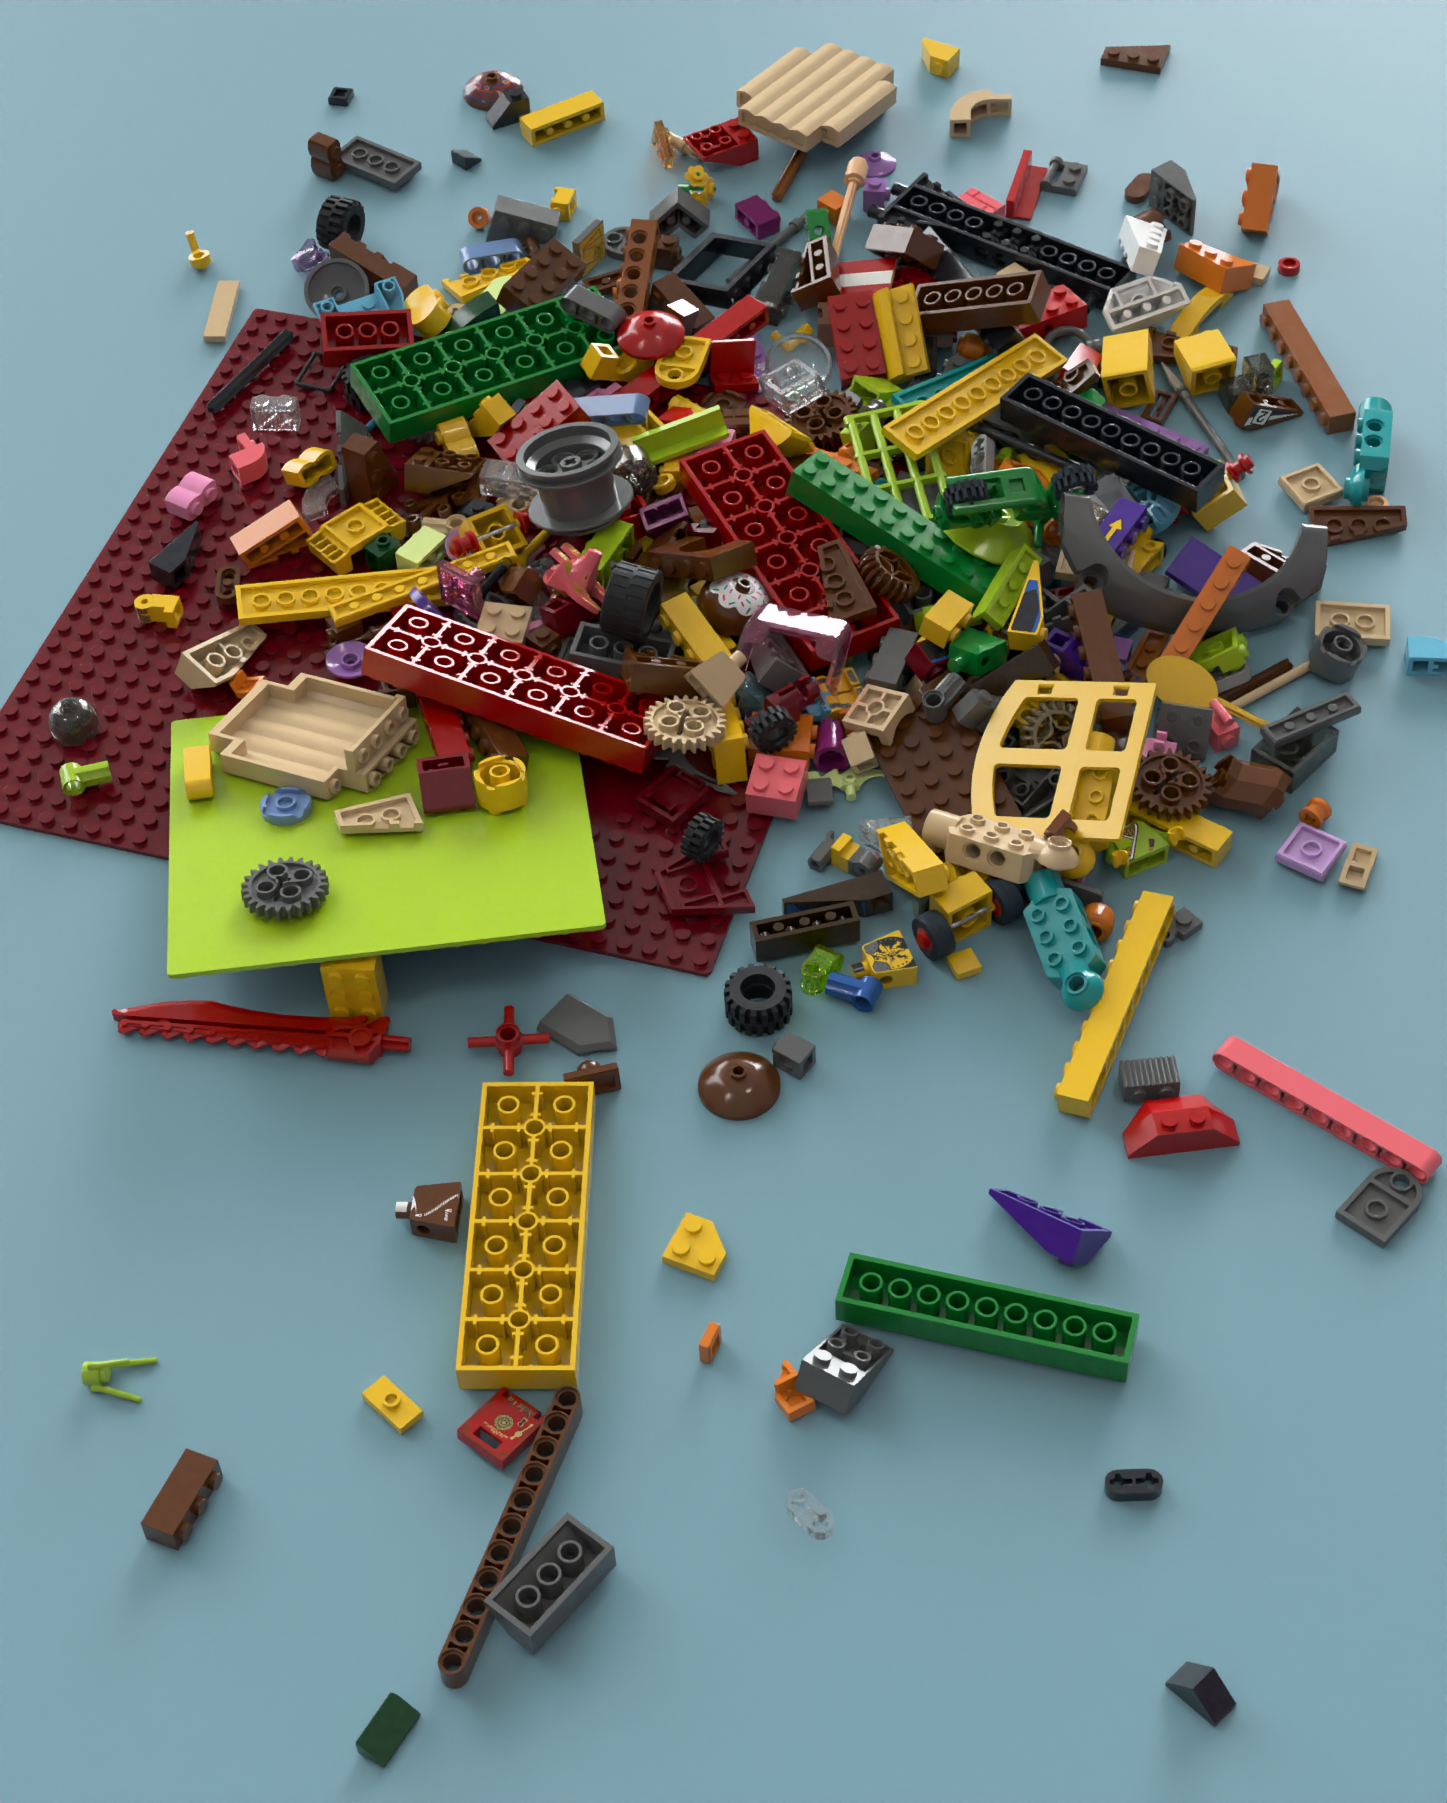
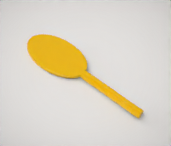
(1191, 684)

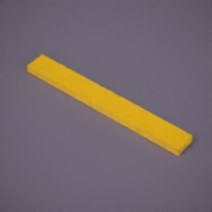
(427, 582)

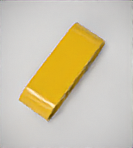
(198, 772)

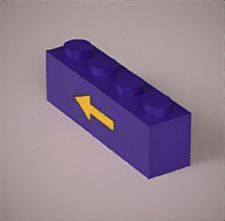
(1124, 525)

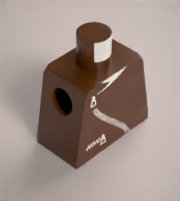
(434, 1211)

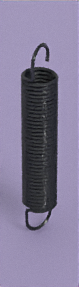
(494, 577)

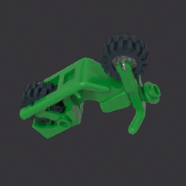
(979, 497)

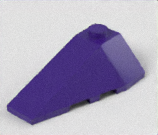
(1063, 1237)

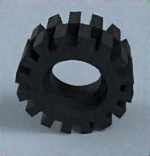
(772, 729)
(702, 837)

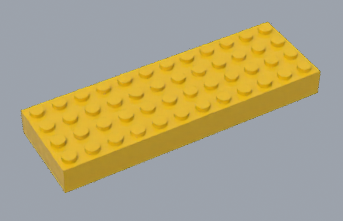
(527, 1237)

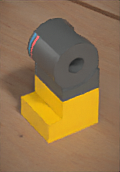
(853, 857)

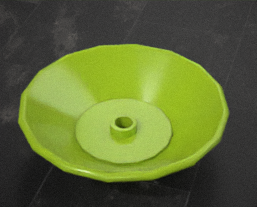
(995, 542)

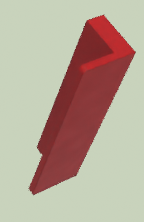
(1024, 189)

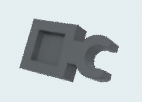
(1182, 926)

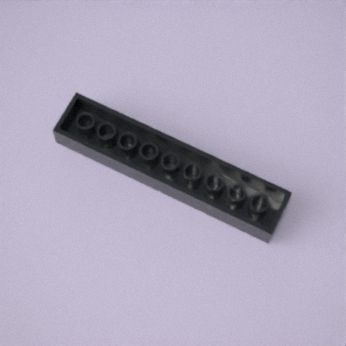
(1112, 442)

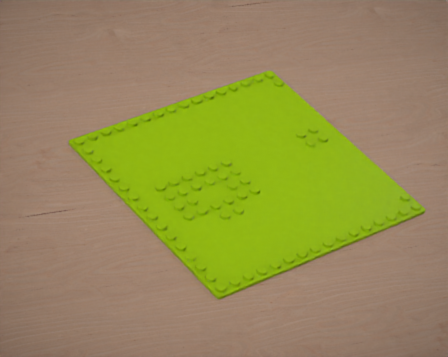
(389, 892)

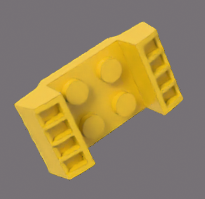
(352, 531)

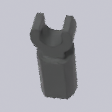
(822, 854)

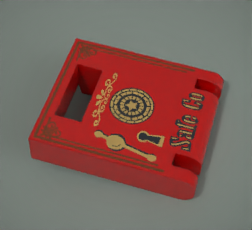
(507, 1421)

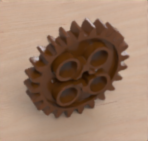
(830, 410)
(1171, 785)

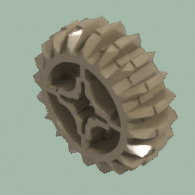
(1044, 715)

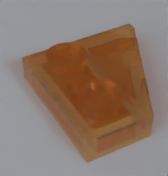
(661, 139)

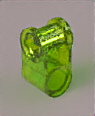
(818, 967)

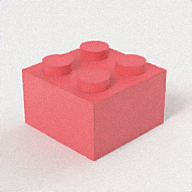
(776, 786)

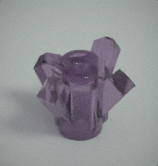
(308, 256)

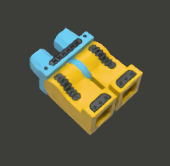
(828, 705)

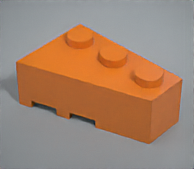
(1214, 268)
(272, 535)

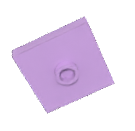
(1311, 851)

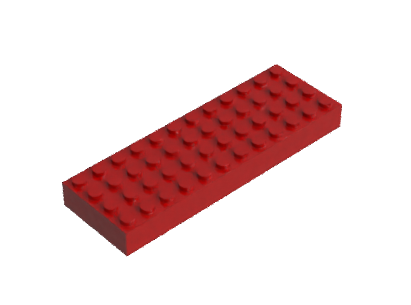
(783, 532)
(513, 686)

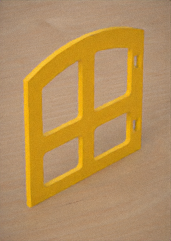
(1071, 760)

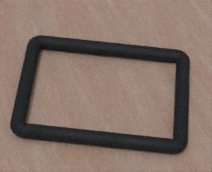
(297, 382)

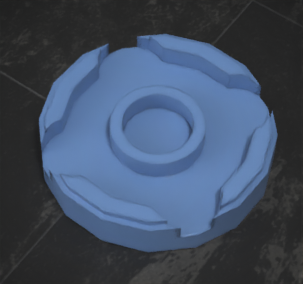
(286, 806)

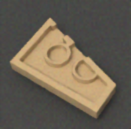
(380, 816)

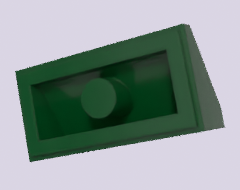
(387, 1729)

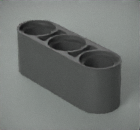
(593, 309)

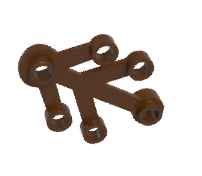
(439, 502)

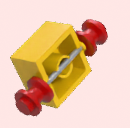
(1227, 500)
(491, 529)

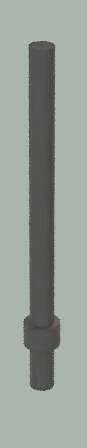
(794, 227)

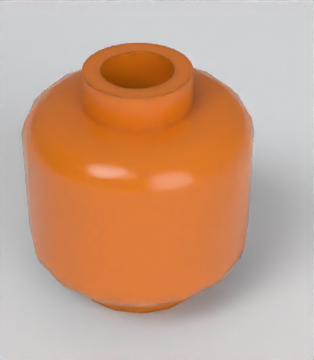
(972, 346)
(1101, 920)

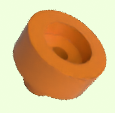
(479, 217)

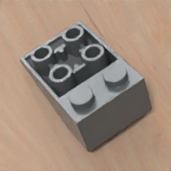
(1173, 195)
(842, 1368)

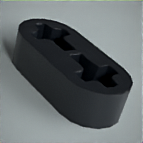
(1133, 1485)

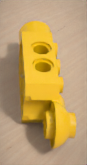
(1093, 802)

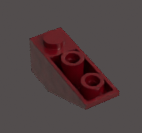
(565, 615)

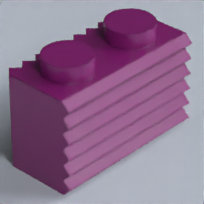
(758, 217)

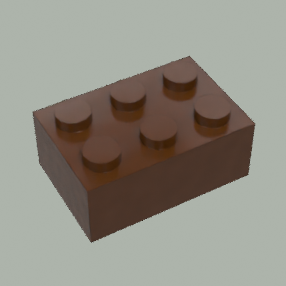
(906, 244)

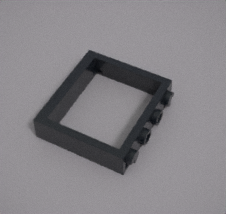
(709, 250)

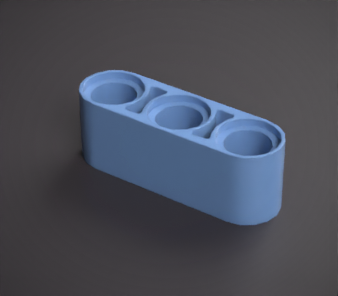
(490, 254)

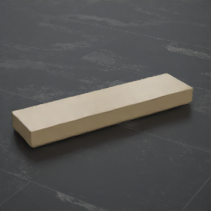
(221, 311)

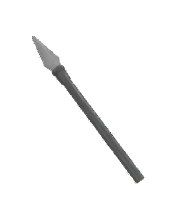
(1187, 399)

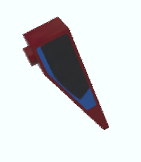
(929, 659)

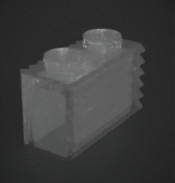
(275, 413)

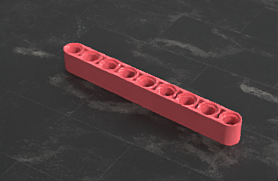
(1326, 1109)

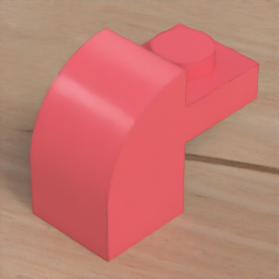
(250, 461)

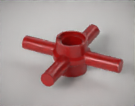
(508, 1040)

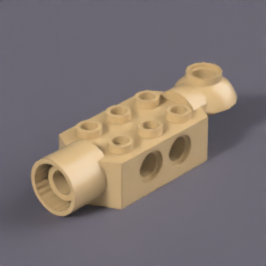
(996, 846)

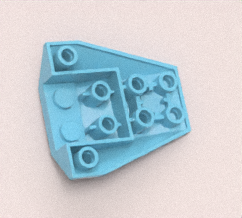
(386, 296)

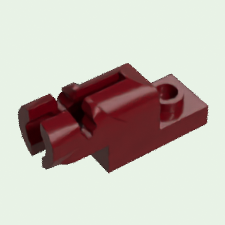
(791, 697)

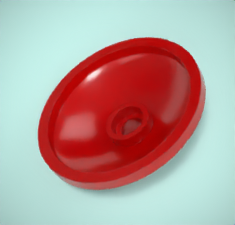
(650, 335)

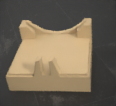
(878, 712)

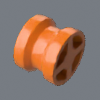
(1315, 812)

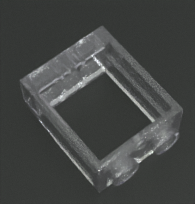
(798, 380)

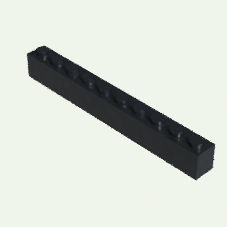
(952, 268)

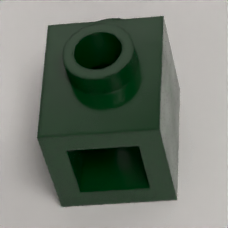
(381, 552)

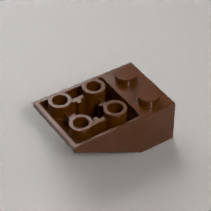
(434, 469)

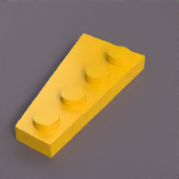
(472, 286)

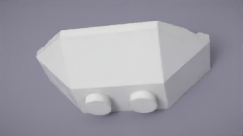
(1143, 303)

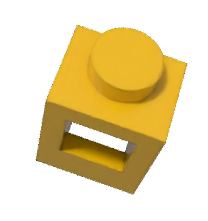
(565, 202)

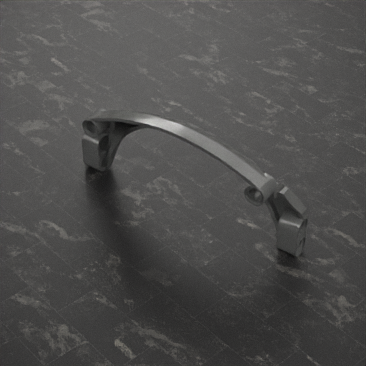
(1162, 610)

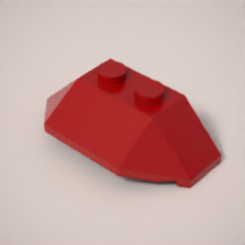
(1178, 1127)

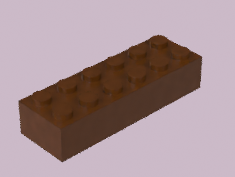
(982, 302)

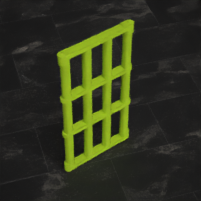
(884, 452)

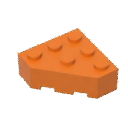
(1257, 200)

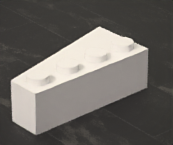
(1141, 244)

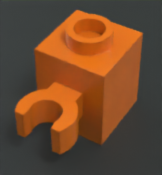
(833, 202)

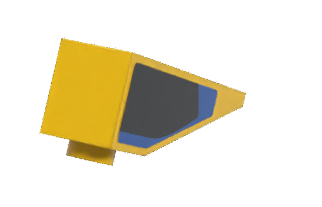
(1028, 619)

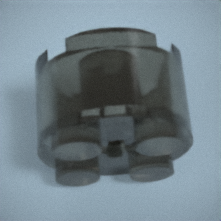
(637, 469)

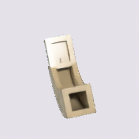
(977, 106)

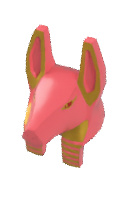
(576, 576)

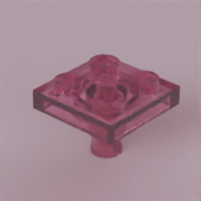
(461, 588)

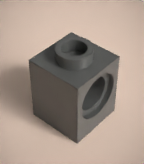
(794, 1055)

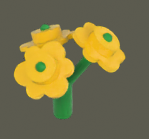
(697, 176)

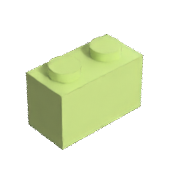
(422, 549)

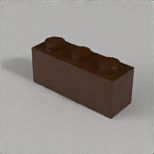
(182, 1499)

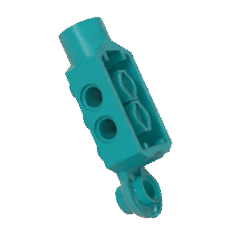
(1371, 452)
(1064, 940)

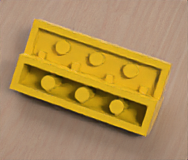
(901, 333)

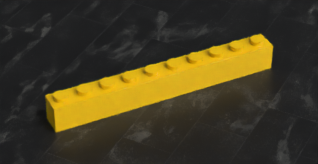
(1112, 1015)

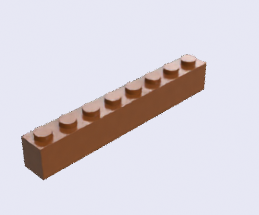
(1308, 367)

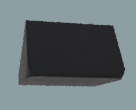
(464, 158)

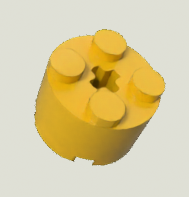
(501, 784)

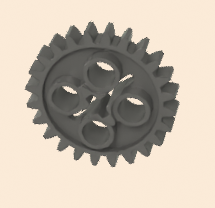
(285, 888)

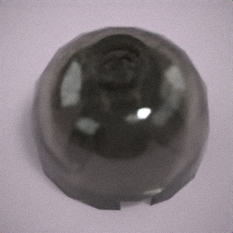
(73, 721)

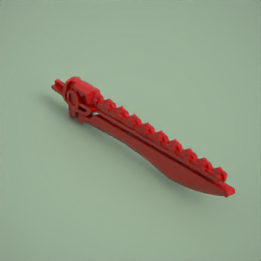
(334, 1037)

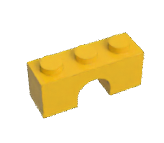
(604, 364)

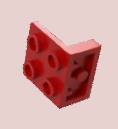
(733, 365)

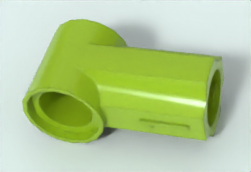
(76, 777)

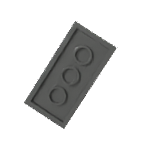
(378, 163)

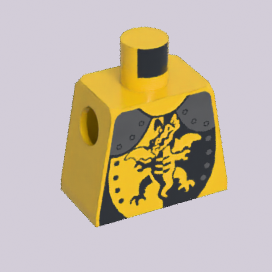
(887, 961)

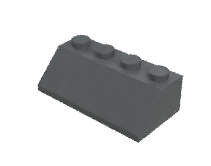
(551, 1582)

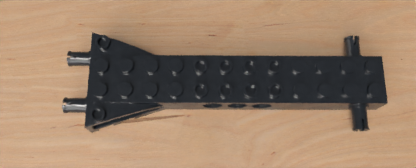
(1003, 241)

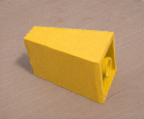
(1129, 365)

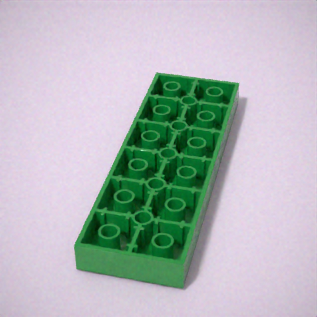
(453, 372)

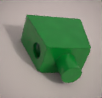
(816, 218)
(976, 652)

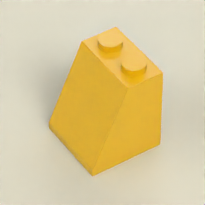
(1204, 361)

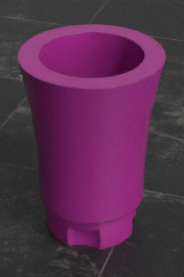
(829, 748)

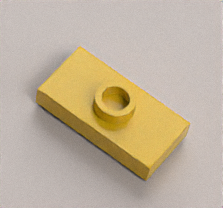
(392, 1404)

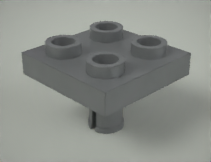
(1187, 727)

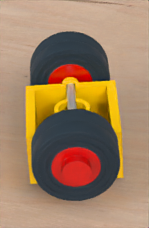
(965, 911)

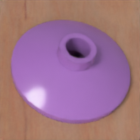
(879, 163)
(346, 659)

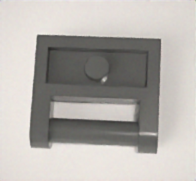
(1070, 179)

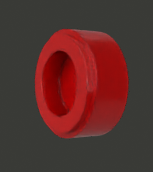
(1288, 266)

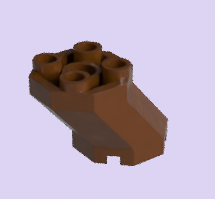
(1248, 786)

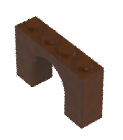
(691, 559)

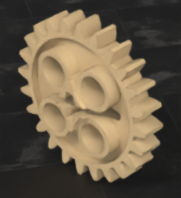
(668, 719)

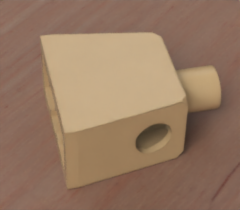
(718, 677)

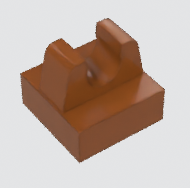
(1061, 822)

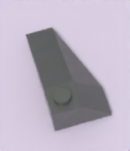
(345, 428)

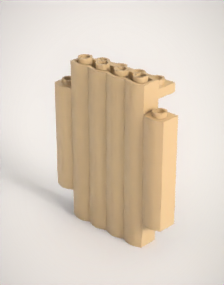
(816, 97)
(315, 735)

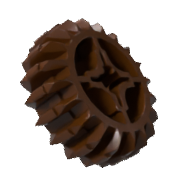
(888, 574)

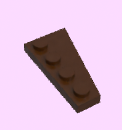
(1357, 523)

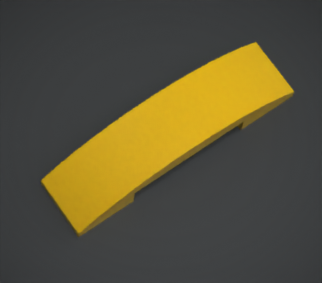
(1200, 307)

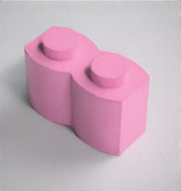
(191, 496)

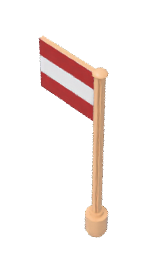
(862, 274)

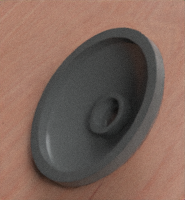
(335, 277)

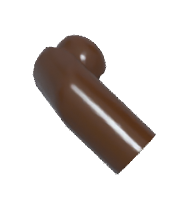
(531, 246)

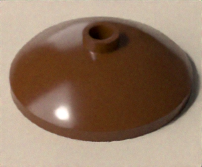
(741, 1095)

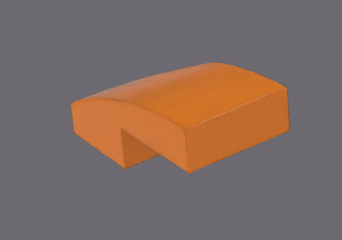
(242, 684)
(791, 1402)

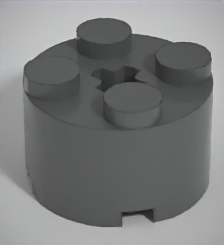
(1337, 653)

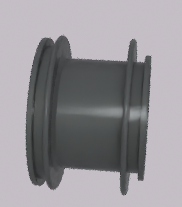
(574, 478)

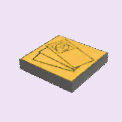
(590, 245)

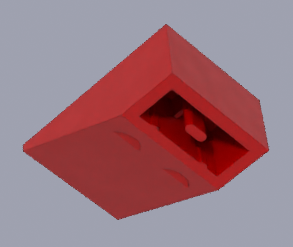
(725, 144)

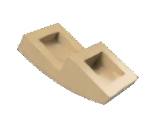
(1358, 866)

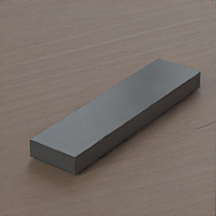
(1310, 720)

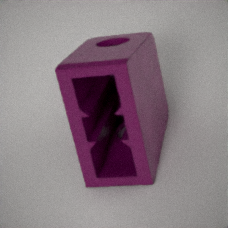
(664, 514)

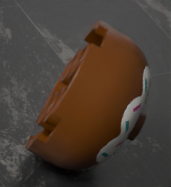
(731, 602)

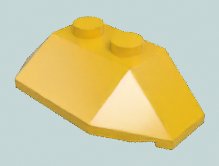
(787, 438)

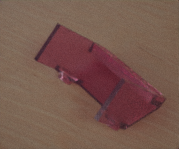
(831, 636)

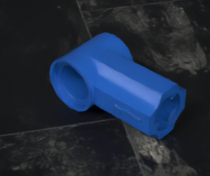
(860, 992)

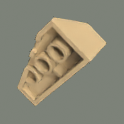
(219, 657)

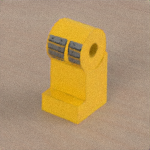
(159, 609)

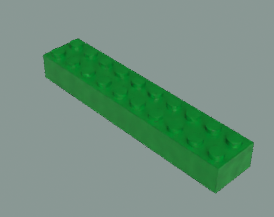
(885, 521)
(987, 1317)

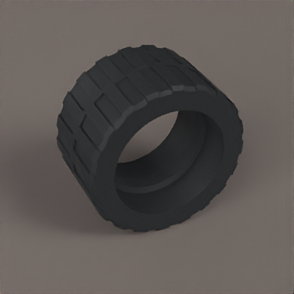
(631, 601)

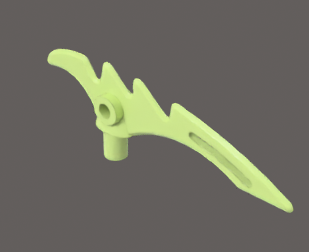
(847, 781)

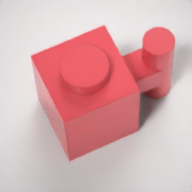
(1224, 729)

